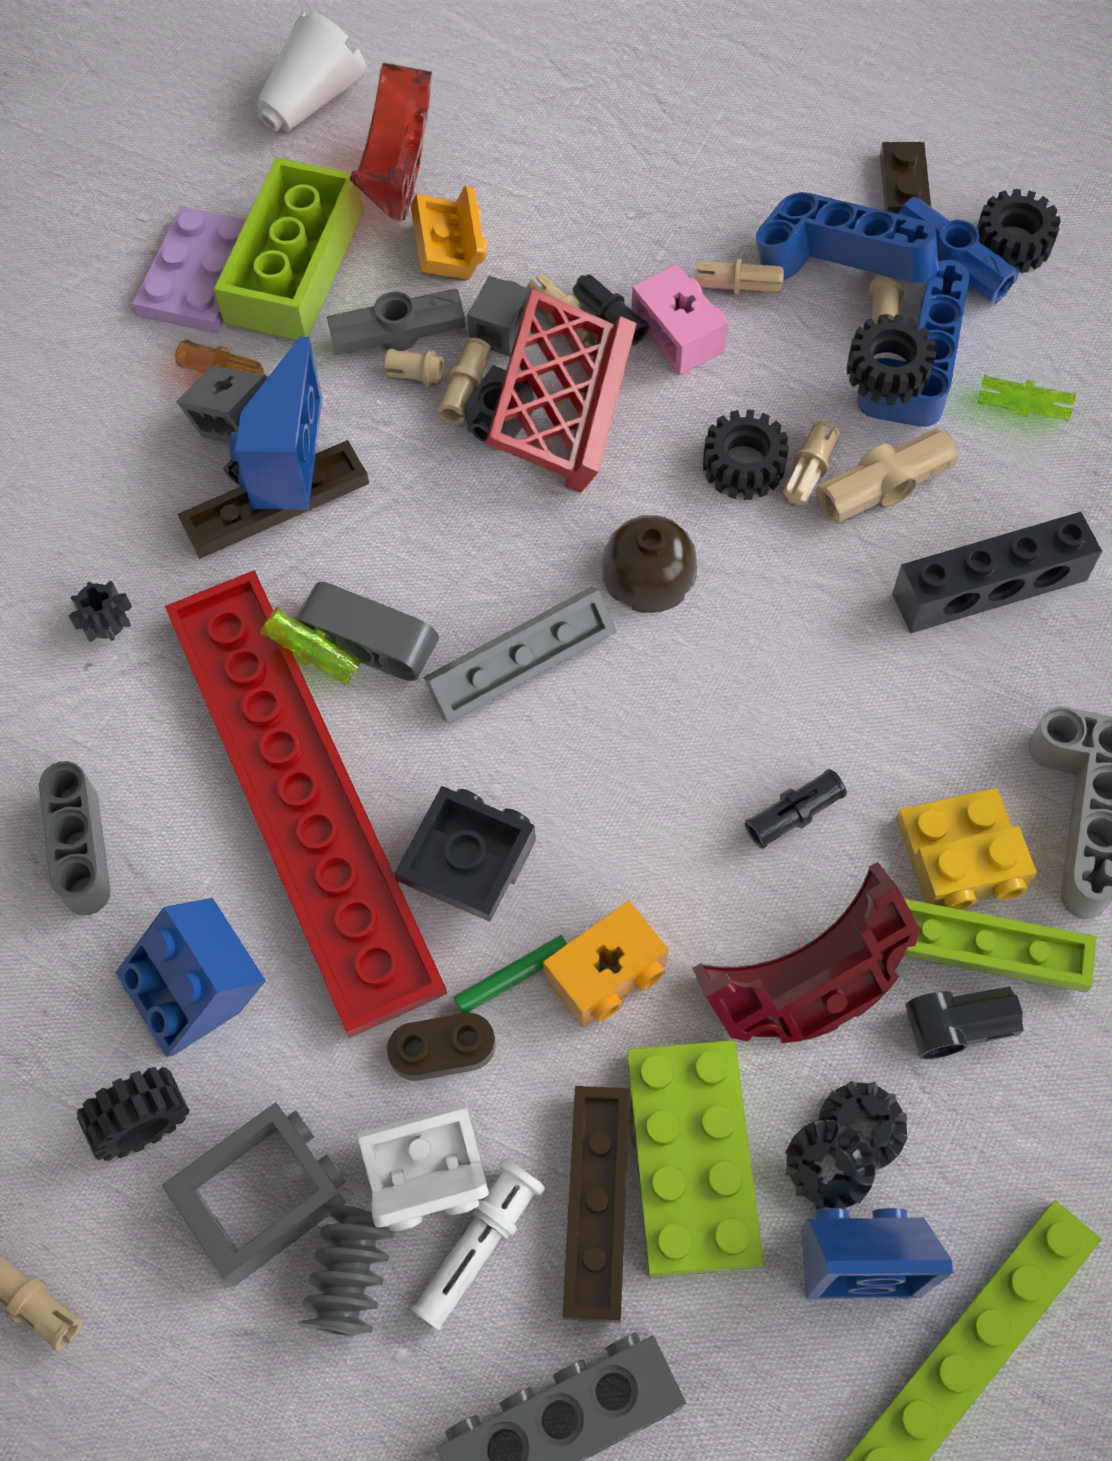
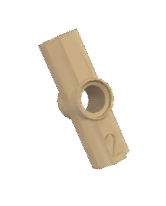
(887, 475)

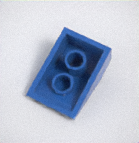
(281, 434)
(871, 1255)

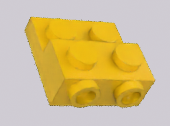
(966, 849)

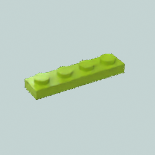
(1003, 946)

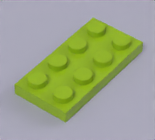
(693, 1159)

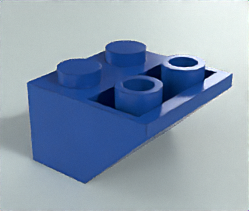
(189, 974)

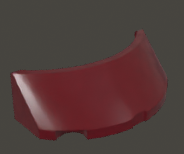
(824, 980)

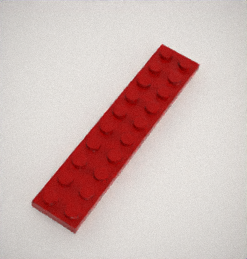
(306, 807)

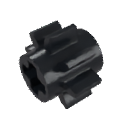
(100, 611)

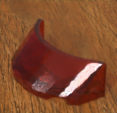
(395, 139)

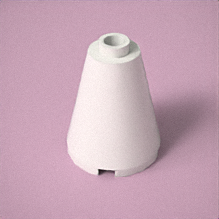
(308, 72)

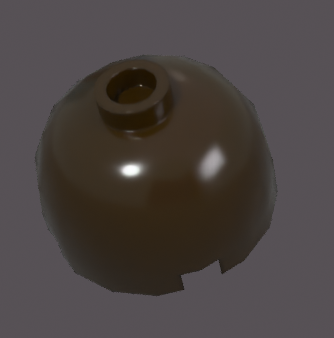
(650, 563)

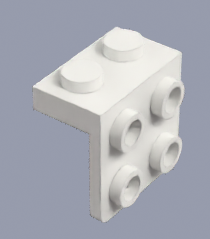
(423, 1167)

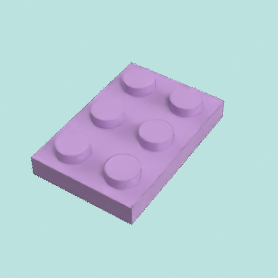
(187, 269)

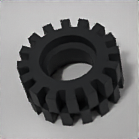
(1022, 213)
(896, 339)
(750, 433)
(132, 1113)

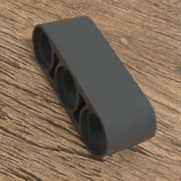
(370, 630)
(80, 859)

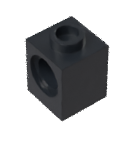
(483, 401)

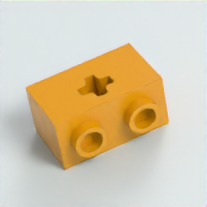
(617, 938)

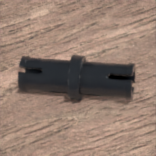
(795, 808)

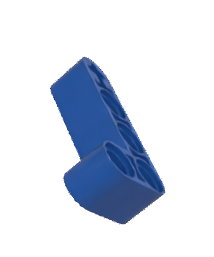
(848, 236)
(942, 316)

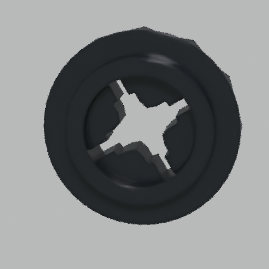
(876, 1103)
(852, 1157)

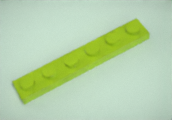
(979, 1340)

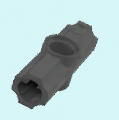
(396, 321)

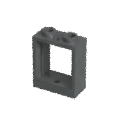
(239, 1264)

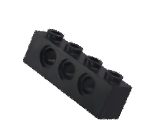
(995, 572)

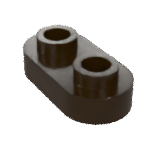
(441, 1050)

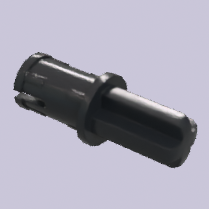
(608, 305)

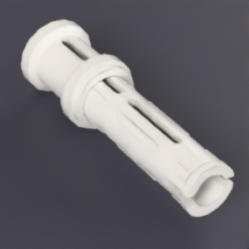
(436, 1306)

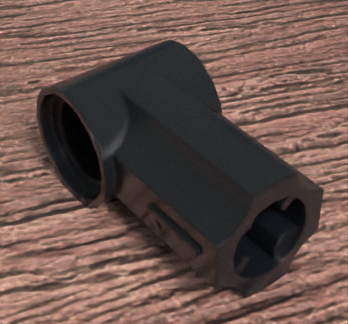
(949, 1023)

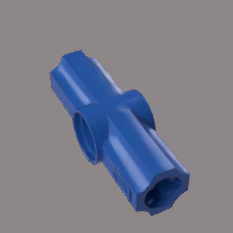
(959, 242)

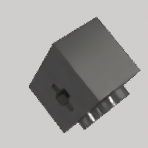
(217, 400)

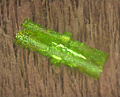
(1026, 398)
(310, 646)

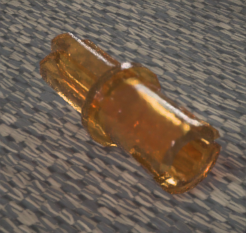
(202, 357)

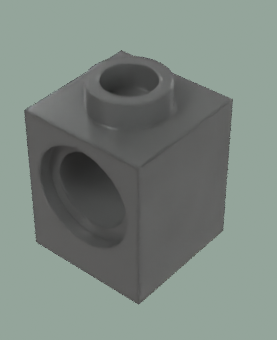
(497, 313)

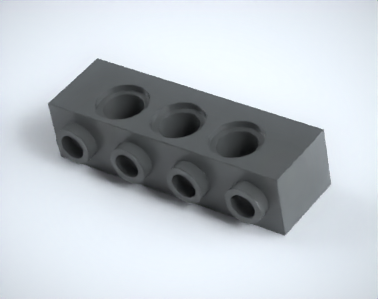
(634, 1361)

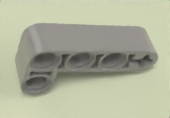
(1090, 812)

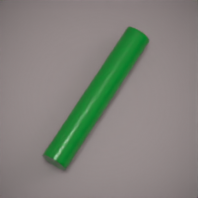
(507, 976)

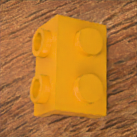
(449, 234)

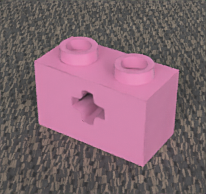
(680, 318)

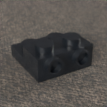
(467, 852)

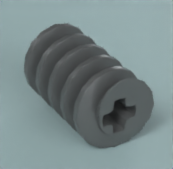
(347, 1272)

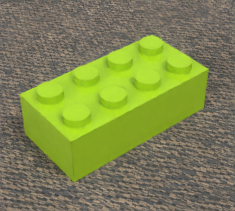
(289, 249)

